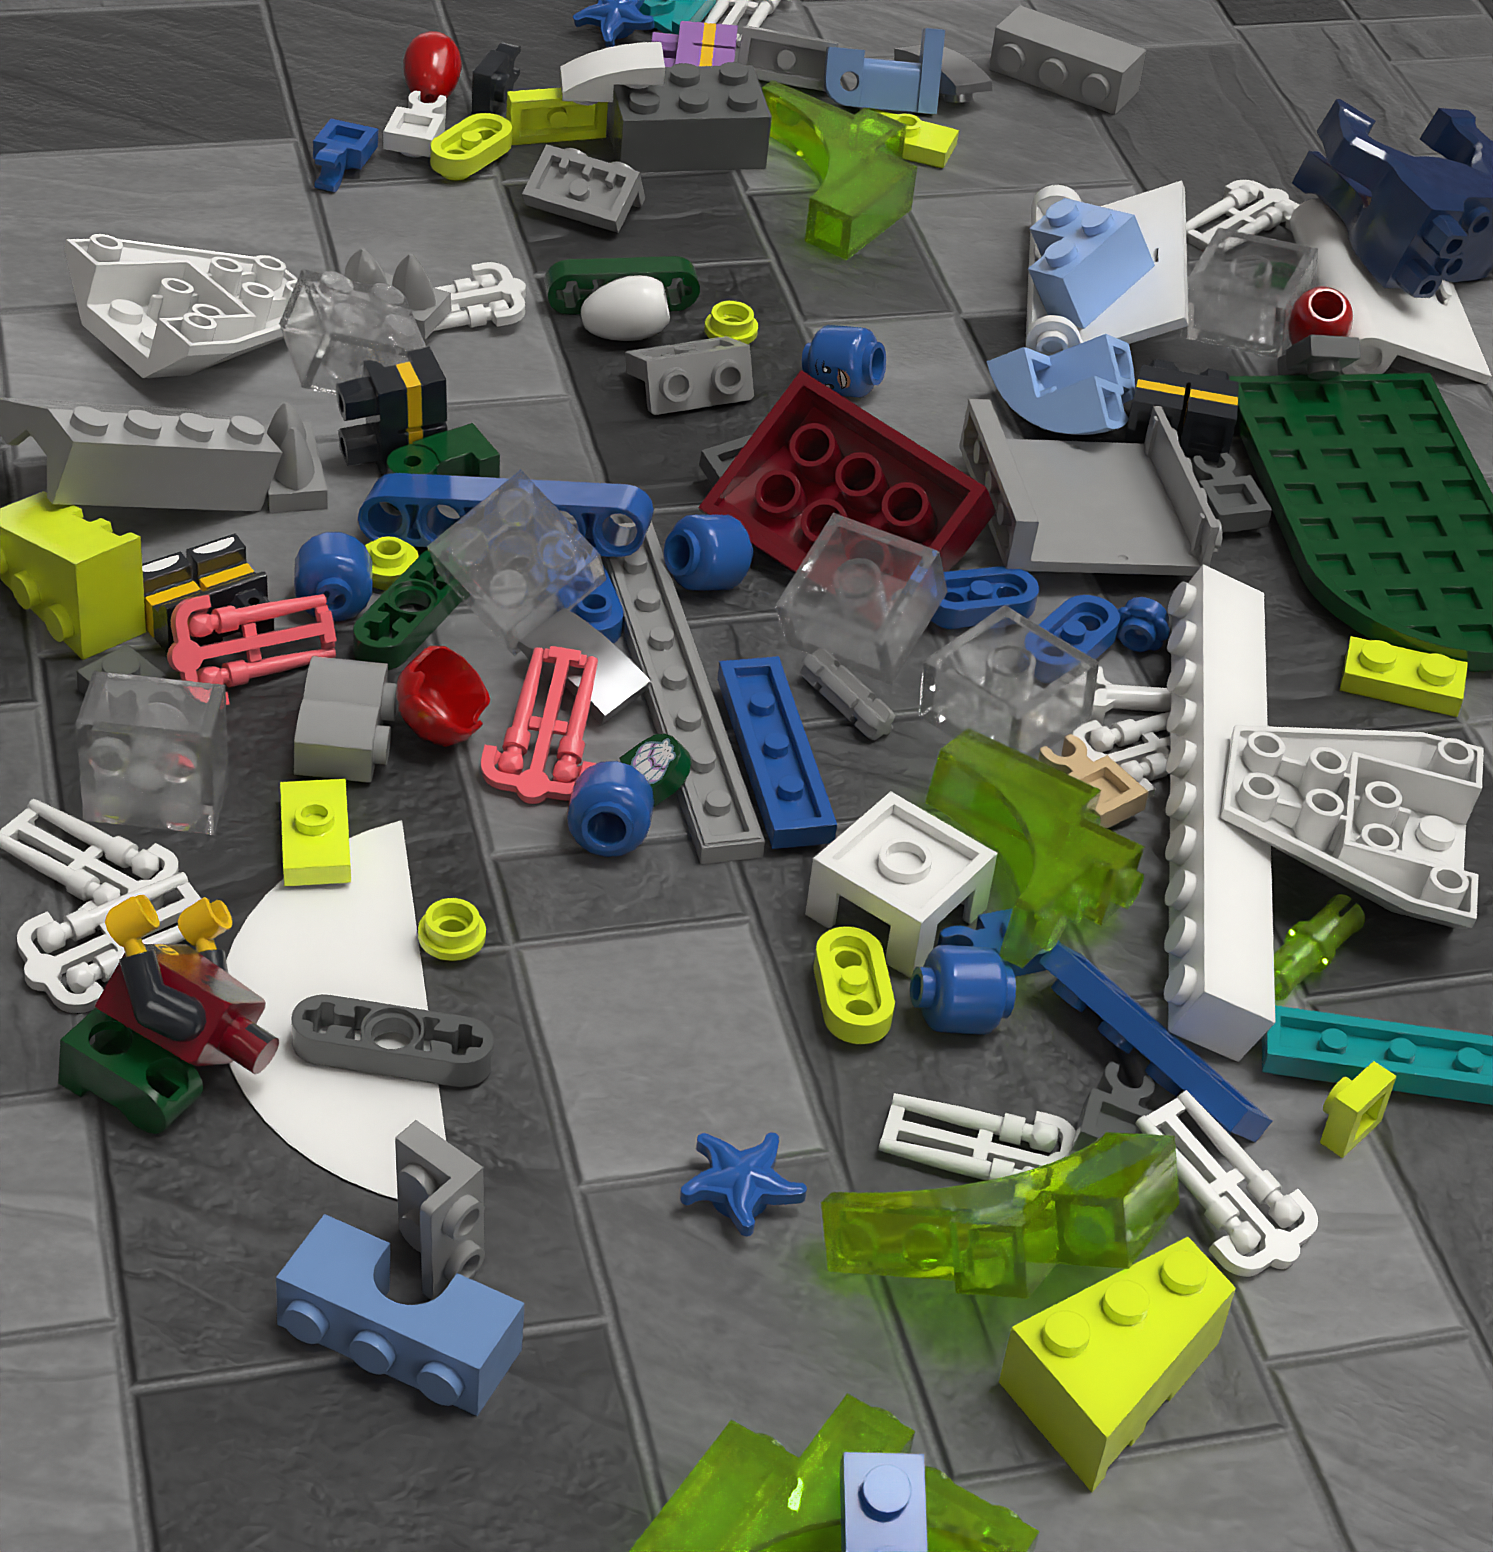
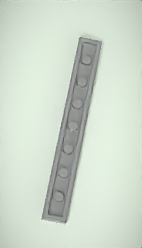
(684, 705)

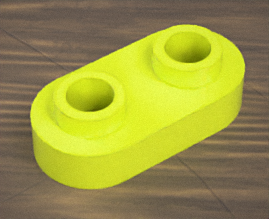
(470, 145)
(853, 985)

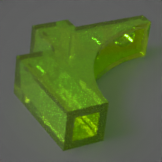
(855, 162)
(1043, 837)
(1015, 1228)
(765, 1499)

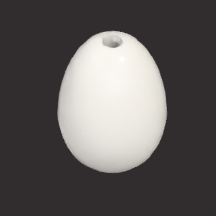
(627, 309)

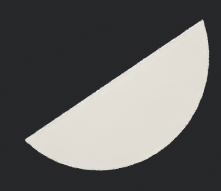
(347, 944)

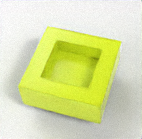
(1356, 1108)

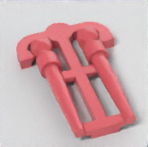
(187, 656)
(533, 784)

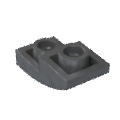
(958, 74)
(616, 677)

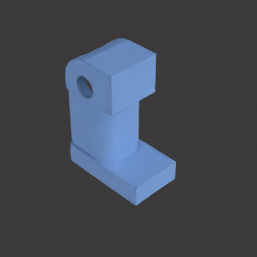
(888, 82)

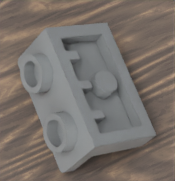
(584, 188)
(693, 374)
(439, 1206)

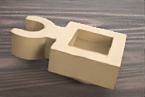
(1120, 793)

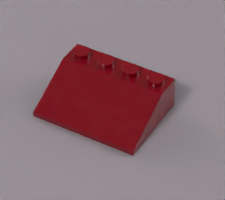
(832, 457)

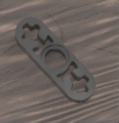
(341, 1050)

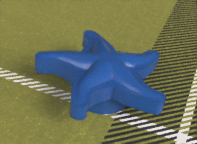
(615, 18)
(741, 1181)

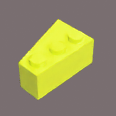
(73, 573)
(1115, 1353)

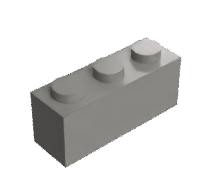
(1067, 59)

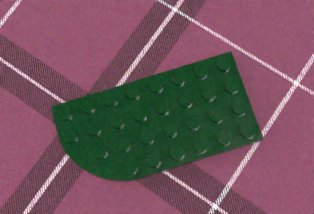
(1378, 505)

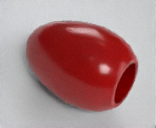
(432, 65)
(1320, 313)

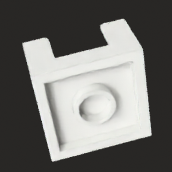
(903, 872)

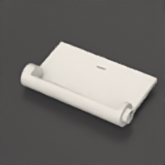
(1146, 309)
(1388, 318)

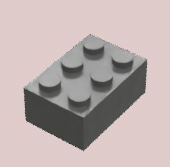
(692, 122)

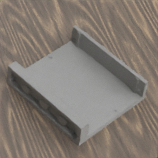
(1091, 501)

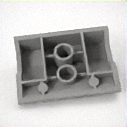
(145, 454)

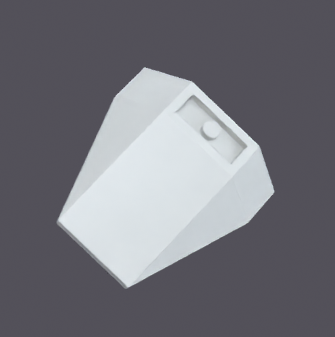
(175, 305)
(1364, 810)

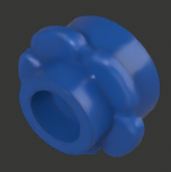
(1143, 624)

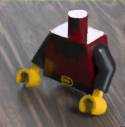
(184, 994)

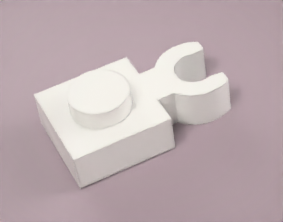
(415, 127)

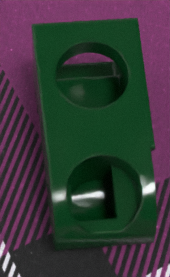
(450, 453)
(127, 1071)

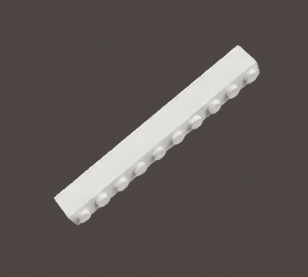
(1219, 874)

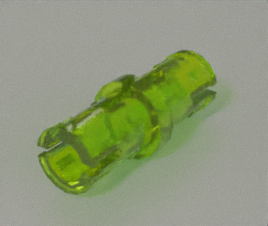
(1313, 943)

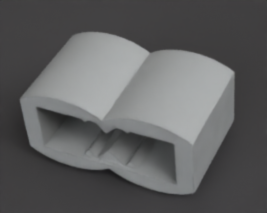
(343, 719)

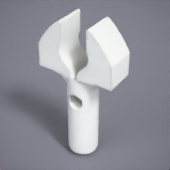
(1127, 697)

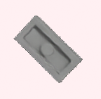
(785, 57)
(426, 303)
(299, 474)

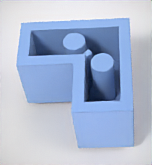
(1086, 259)

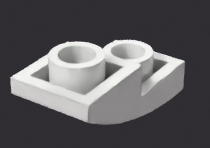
(593, 75)

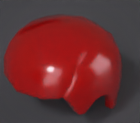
(441, 696)

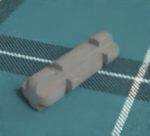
(847, 694)

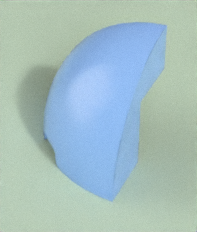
(1071, 390)

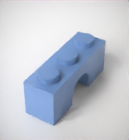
(445, 1347)

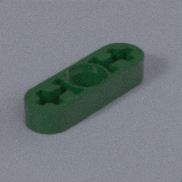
(608, 269)
(408, 629)

